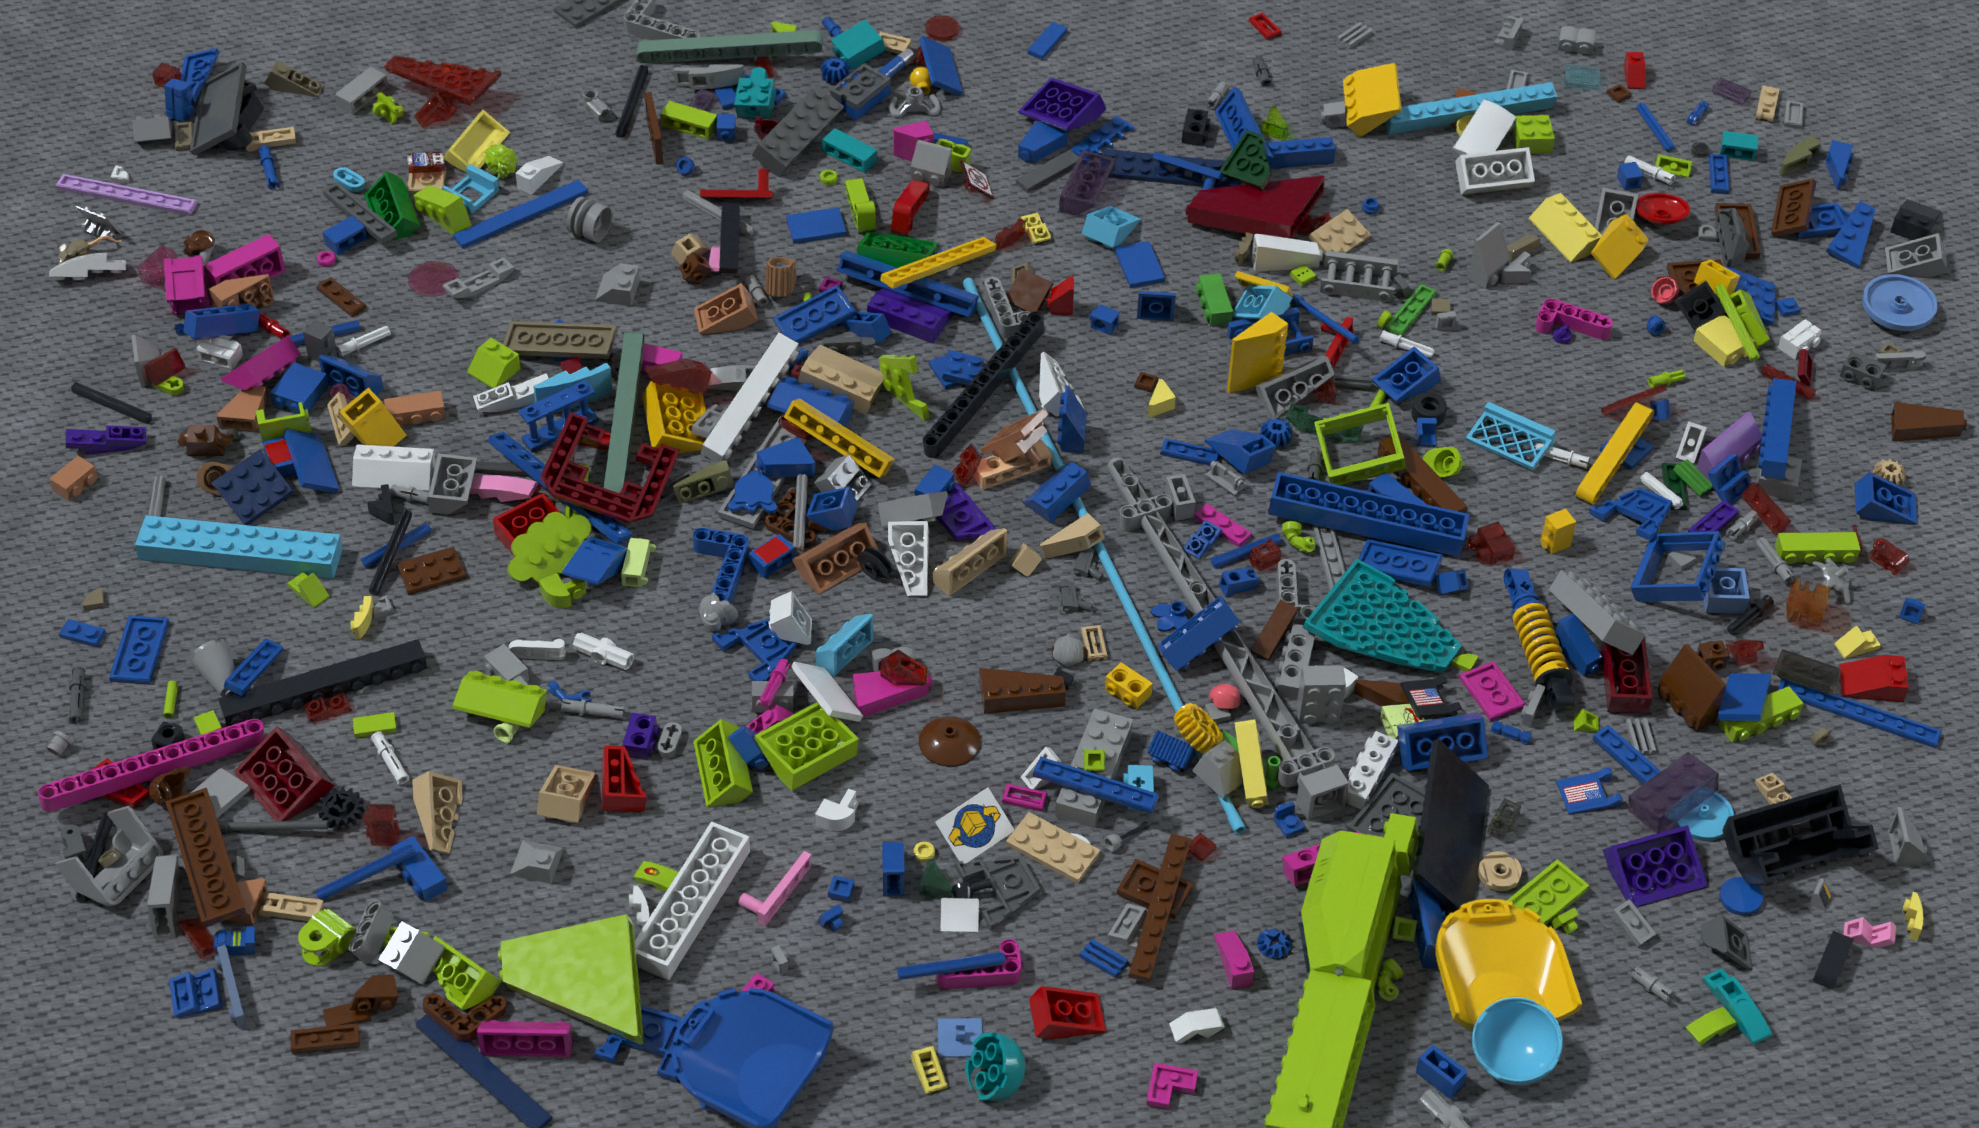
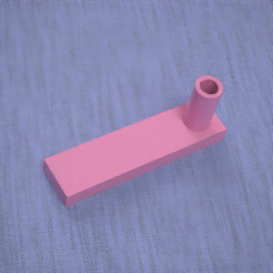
(767, 909)

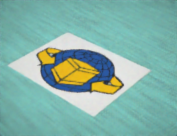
(975, 826)

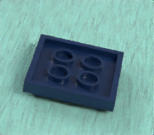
(253, 487)

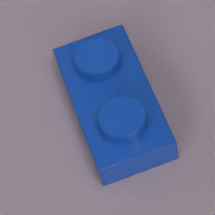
(82, 633)

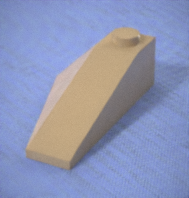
(436, 804)

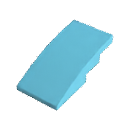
(597, 378)

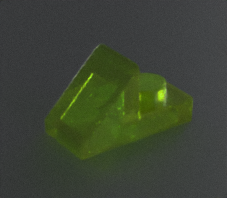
(1275, 125)

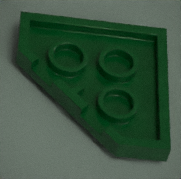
(1248, 162)

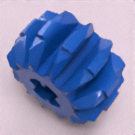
(834, 70)
(1277, 432)

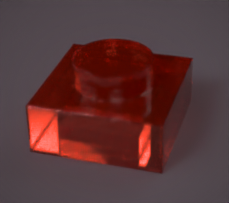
(1201, 847)

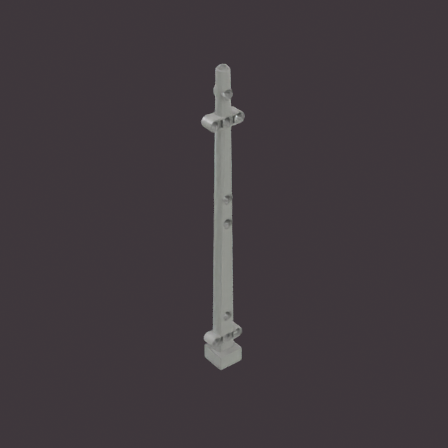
(1320, 783)

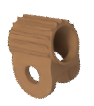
(780, 280)

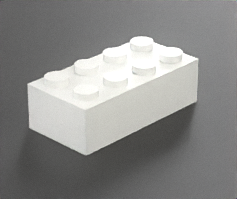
(1495, 171)

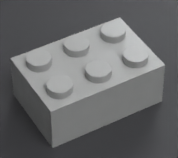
(1321, 694)

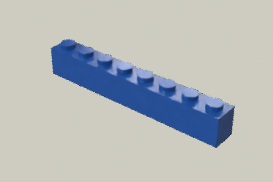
(1777, 428)

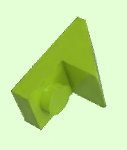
(309, 589)

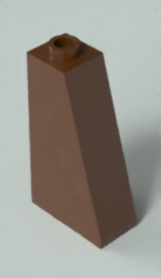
(1925, 422)

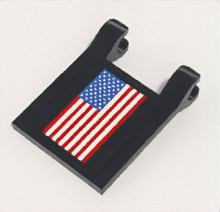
(1427, 699)

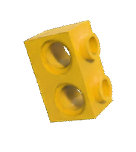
(1128, 685)

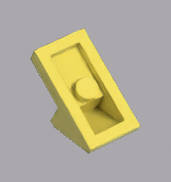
(1857, 643)

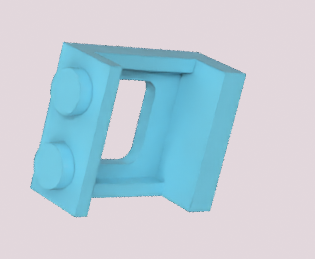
(478, 181)

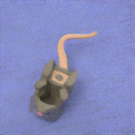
(78, 248)

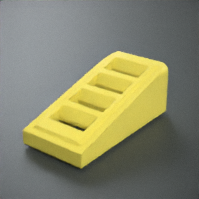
(921, 1054)

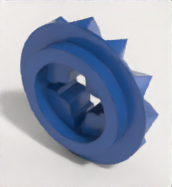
(1277, 950)

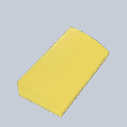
(474, 141)

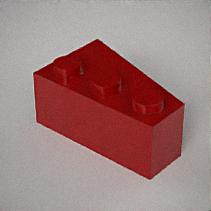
(619, 782)

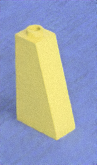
(1251, 763)

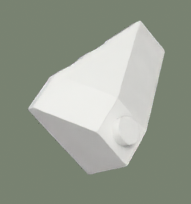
(1052, 384)
(911, 553)

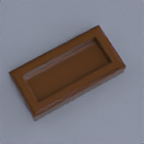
(342, 1015)

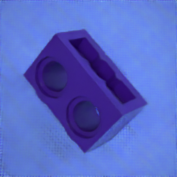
(640, 735)

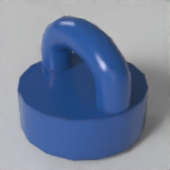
(685, 166)
(1655, 325)

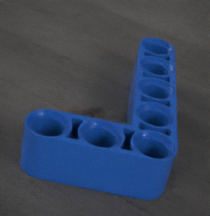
(733, 549)

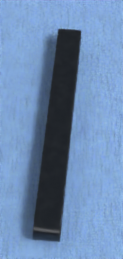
(983, 384)

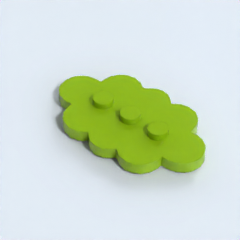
(547, 547)

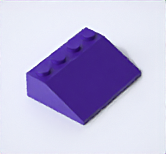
(1064, 105)
(910, 314)
(1656, 866)

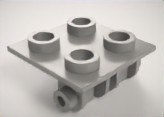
(98, 223)

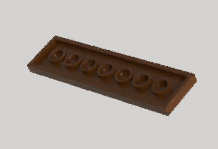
(205, 857)

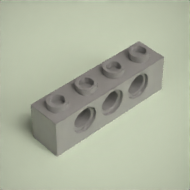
(1296, 655)

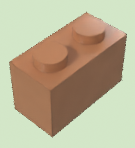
(73, 478)

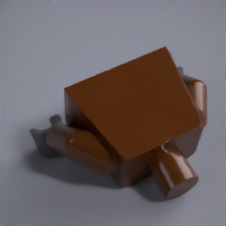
(205, 440)

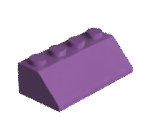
(1740, 439)

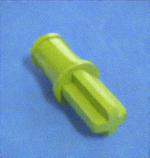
(1666, 378)

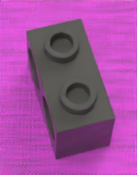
(1862, 370)

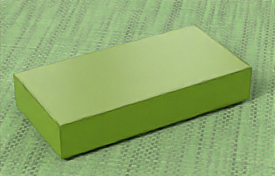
(368, 725)

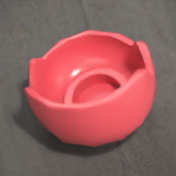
(1665, 290)
(1225, 696)

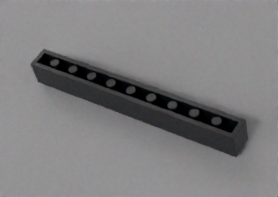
(324, 682)

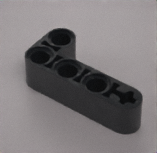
(249, 112)

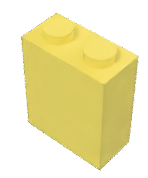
(1720, 341)

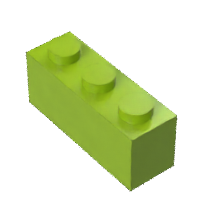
(689, 120)

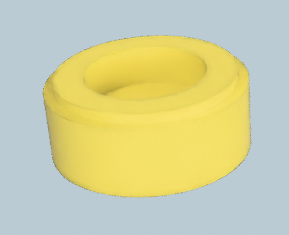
(924, 851)

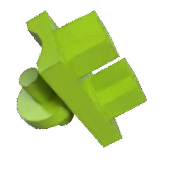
(386, 107)

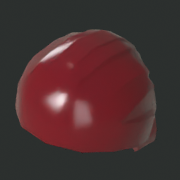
(764, 126)

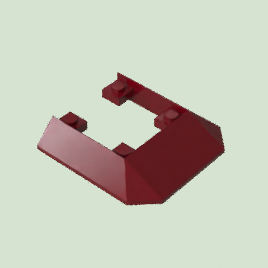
(567, 482)

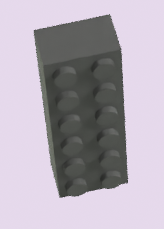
(797, 130)

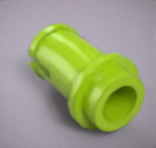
(1445, 257)

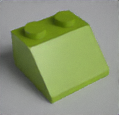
(494, 363)

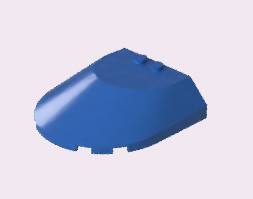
(749, 1053)

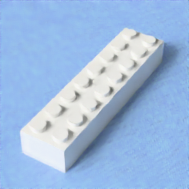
(690, 900)

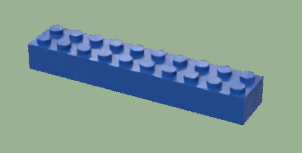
(1368, 514)

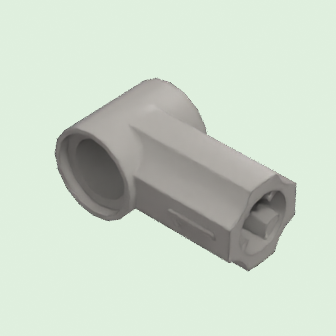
(595, 104)

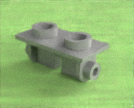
(1226, 479)

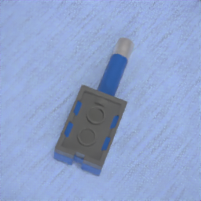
(867, 86)

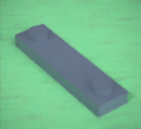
(236, 1012)

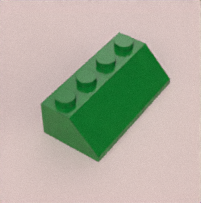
(392, 203)

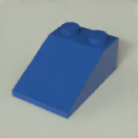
(1408, 376)
(1884, 500)

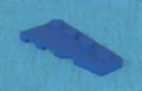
(197, 69)
(1853, 235)

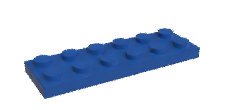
(1237, 118)

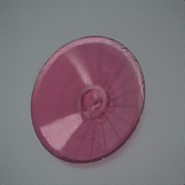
(430, 276)

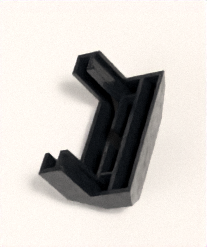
(1783, 850)

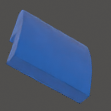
(1729, 479)
(195, 993)

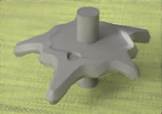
(1835, 577)

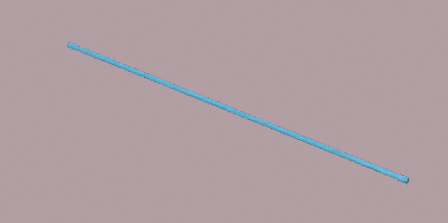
(1232, 815)

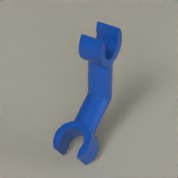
(556, 690)

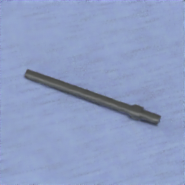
(226, 826)

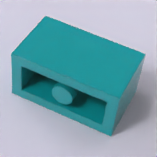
(1739, 145)

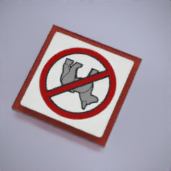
(976, 180)

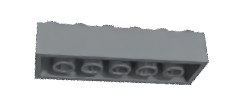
(1597, 611)
(1103, 732)

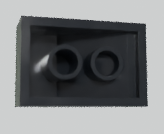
(1914, 220)

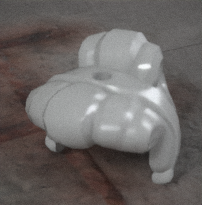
(716, 613)

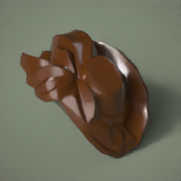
(198, 241)

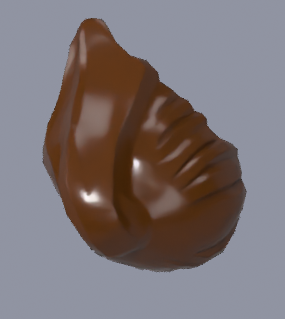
(168, 785)

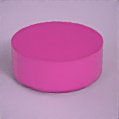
(326, 259)

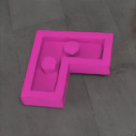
(1169, 1078)

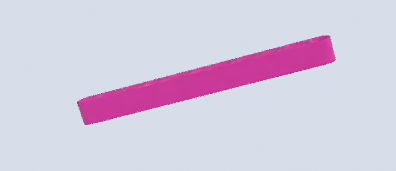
(150, 765)

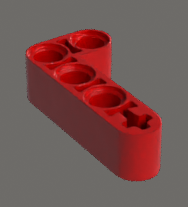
(907, 206)

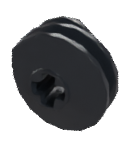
(874, 563)

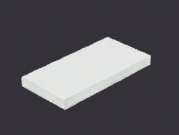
(826, 691)

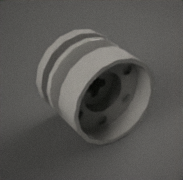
(589, 219)

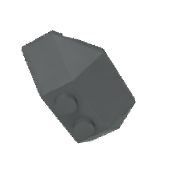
(1732, 237)

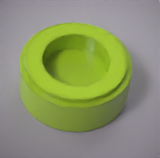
(828, 177)
(1384, 319)

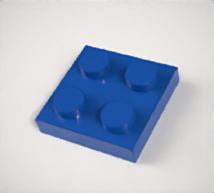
(961, 367)

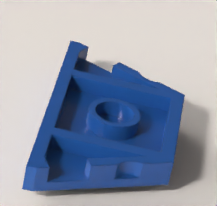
(1825, 220)

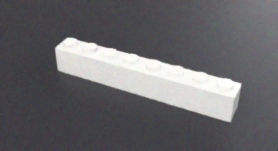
(749, 398)

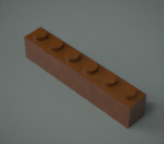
(1422, 478)

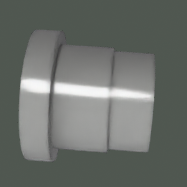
(59, 743)

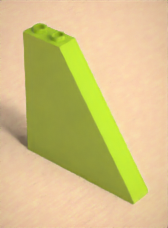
(581, 972)

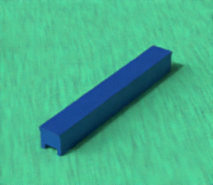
(921, 289)

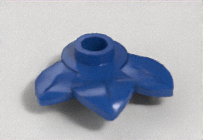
(1169, 615)

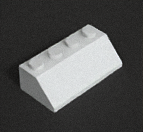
(392, 465)

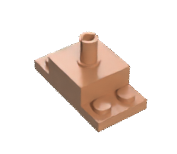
(1018, 438)

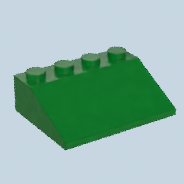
(895, 249)

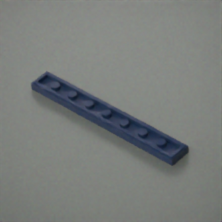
(486, 1074)

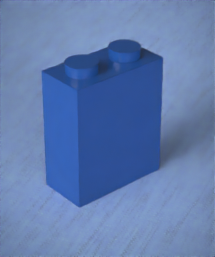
(297, 386)

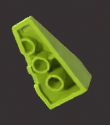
(463, 979)

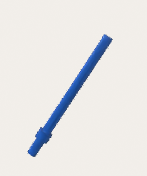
(1299, 301)

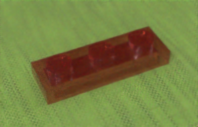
(1766, 508)

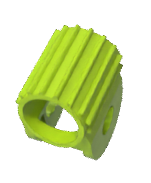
(325, 932)

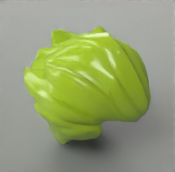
(500, 160)

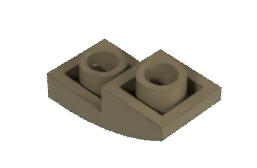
(1244, 248)

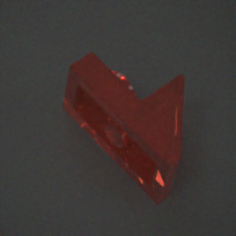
(1745, 650)

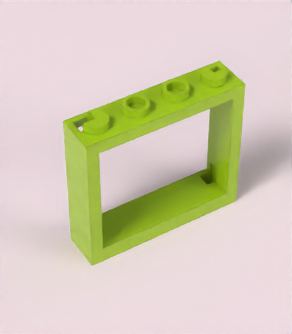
(1368, 468)

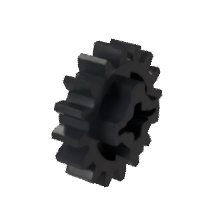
(348, 800)

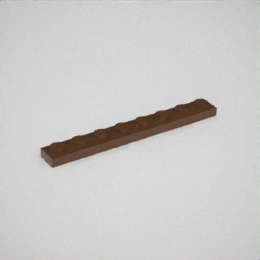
(1160, 908)

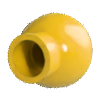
(921, 79)

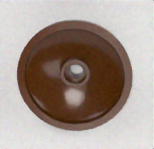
(952, 748)

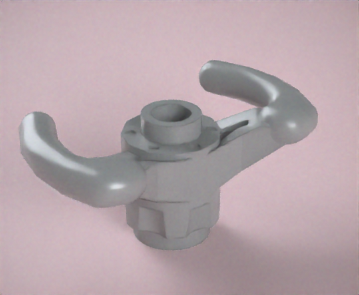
(914, 103)

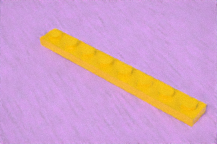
(938, 262)

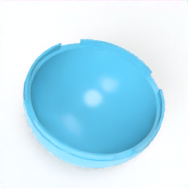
(1517, 1041)

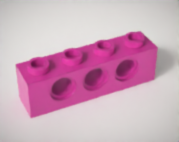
(1300, 864)

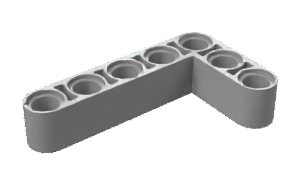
(639, 23)

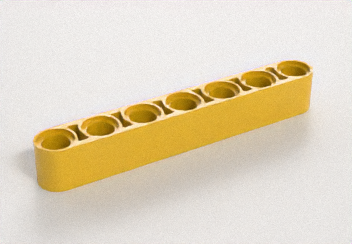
(1614, 453)

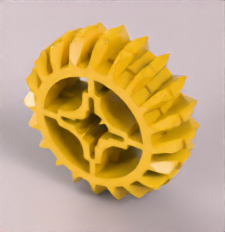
(1197, 728)

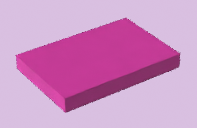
(1492, 691)

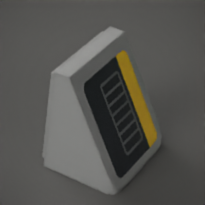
(1821, 895)

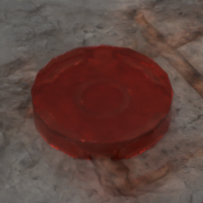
(942, 28)
(794, 429)

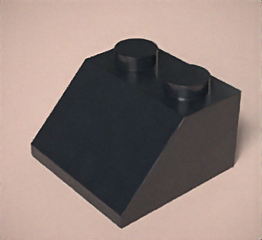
(1699, 305)

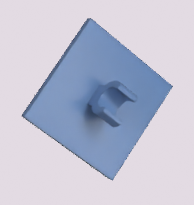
(957, 1036)

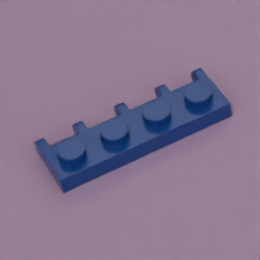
(1104, 136)

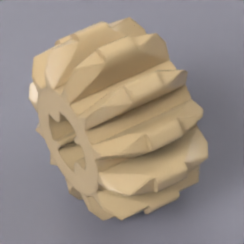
(1890, 471)

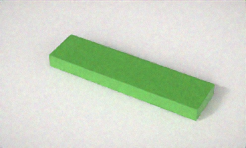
(1410, 310)

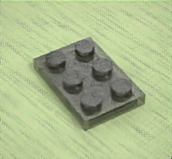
(1806, 671)

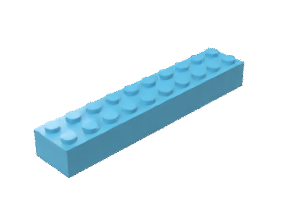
(238, 546)

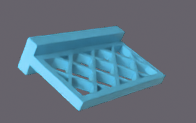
(1519, 426)

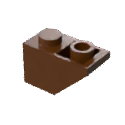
(376, 994)

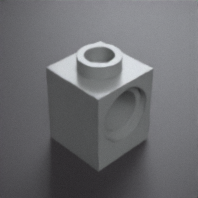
(1334, 115)

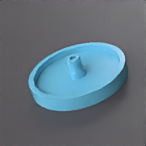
(1708, 818)

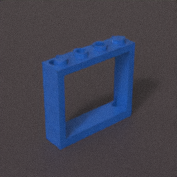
(1685, 541)

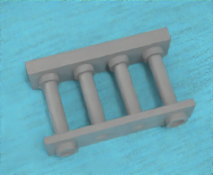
(1363, 264)

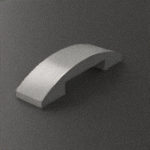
(497, 272)

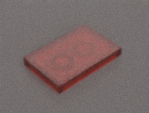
(1628, 401)

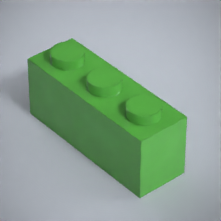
(1214, 299)

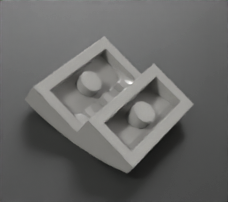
(1129, 926)

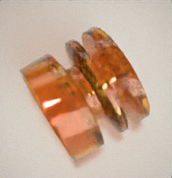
(1807, 601)

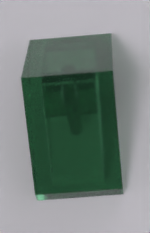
(933, 882)

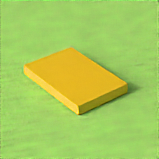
(1246, 279)

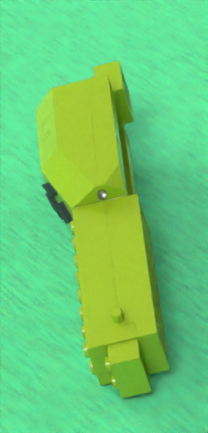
(1343, 944)

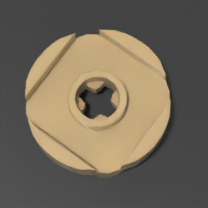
(1495, 881)

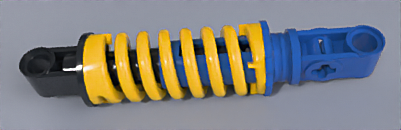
(1539, 640)

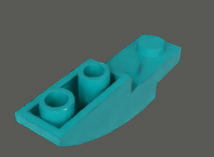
(1739, 1005)

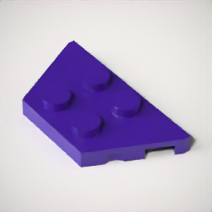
(963, 517)

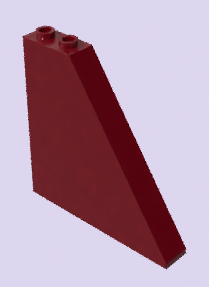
(1271, 211)

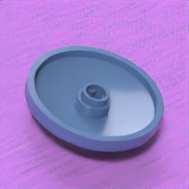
(1899, 302)

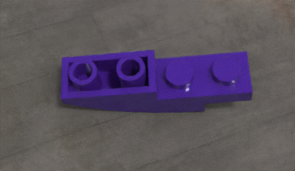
(112, 440)

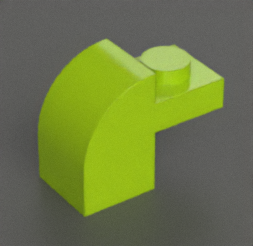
(560, 594)

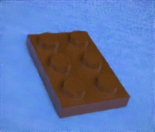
(431, 570)
(1140, 884)

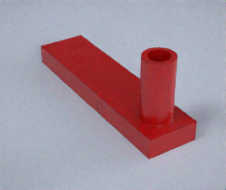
(762, 192)
(1339, 342)

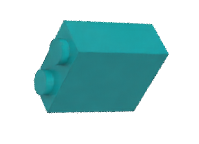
(858, 44)

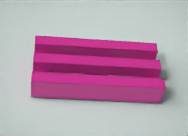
(1024, 800)

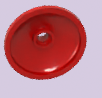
(1662, 208)

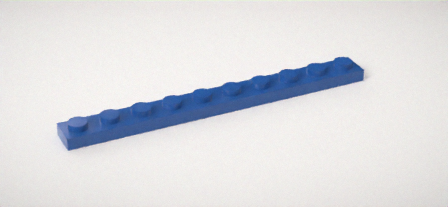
(533, 466)

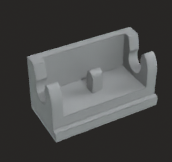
(1509, 33)

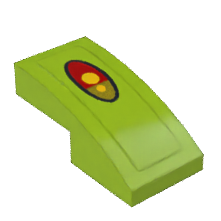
(655, 875)

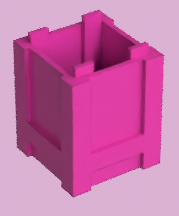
(186, 284)

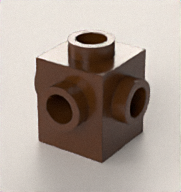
(694, 268)
(1714, 654)

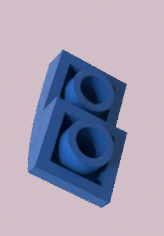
(1203, 539)

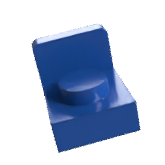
(1661, 409)
(1288, 820)

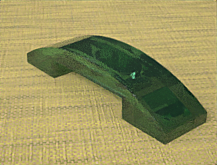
(1300, 418)

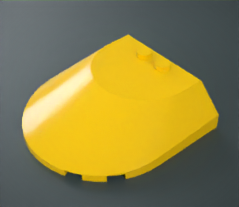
(1502, 953)

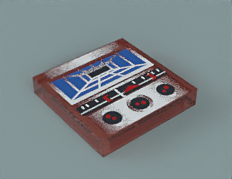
(425, 162)

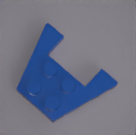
(1639, 505)
(761, 643)
(658, 1039)

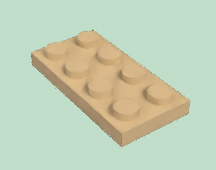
(1053, 847)

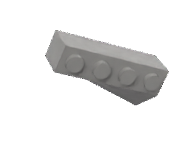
(1293, 385)

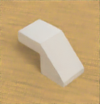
(1201, 1022)

